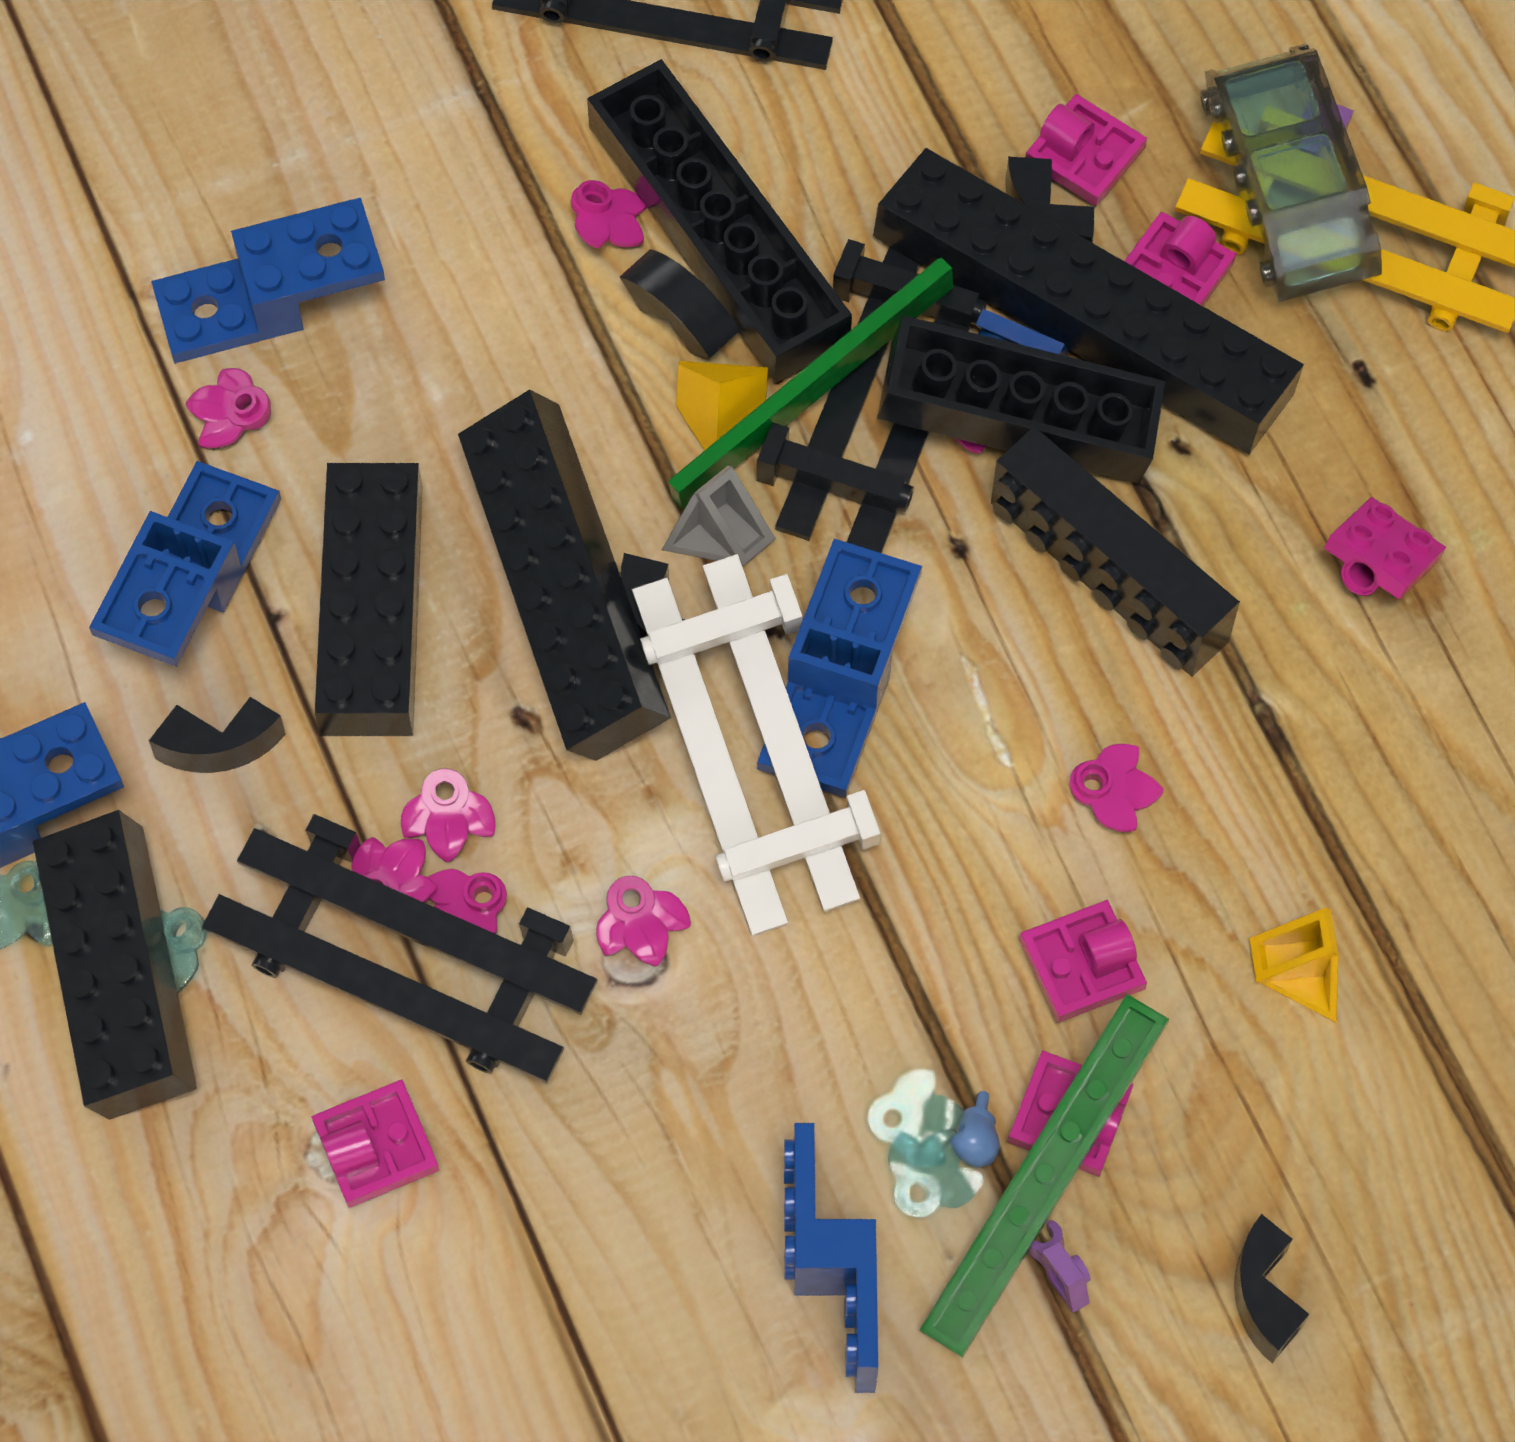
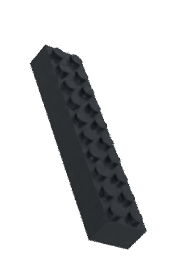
(1087, 299)

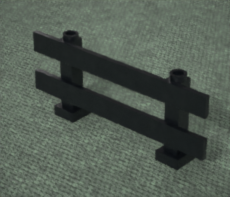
(761, 40)
(821, 464)
(319, 877)

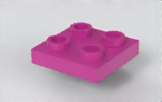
(1086, 148)
(1183, 256)
(1382, 550)
(1083, 960)
(1044, 1093)
(375, 1143)

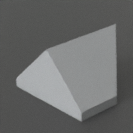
(720, 522)

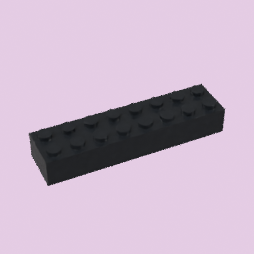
(718, 219)
(563, 576)

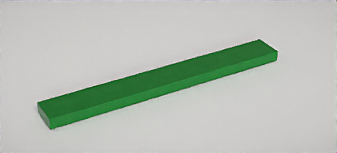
(813, 380)
(1044, 1175)

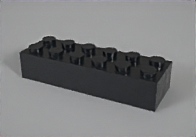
(1001, 390)
(1113, 552)
(369, 600)
(114, 965)

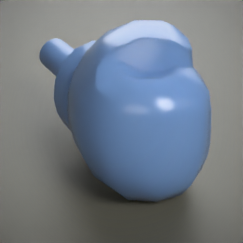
(977, 1137)

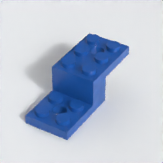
(268, 279)
(185, 563)
(846, 656)
(35, 794)
(831, 1258)

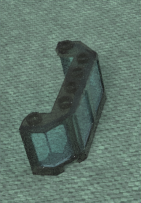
(1296, 172)

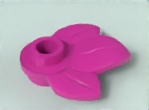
(607, 215)
(224, 408)
(1121, 790)
(447, 820)
(396, 866)
(458, 892)
(641, 927)

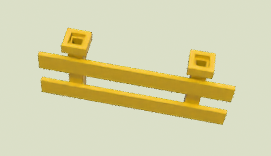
(1474, 231)

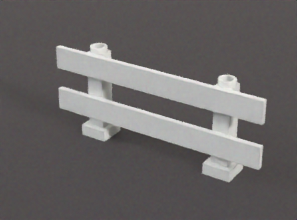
(816, 831)

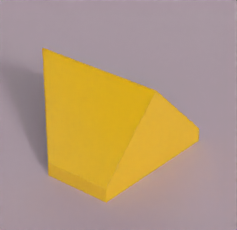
(718, 396)
(1301, 961)

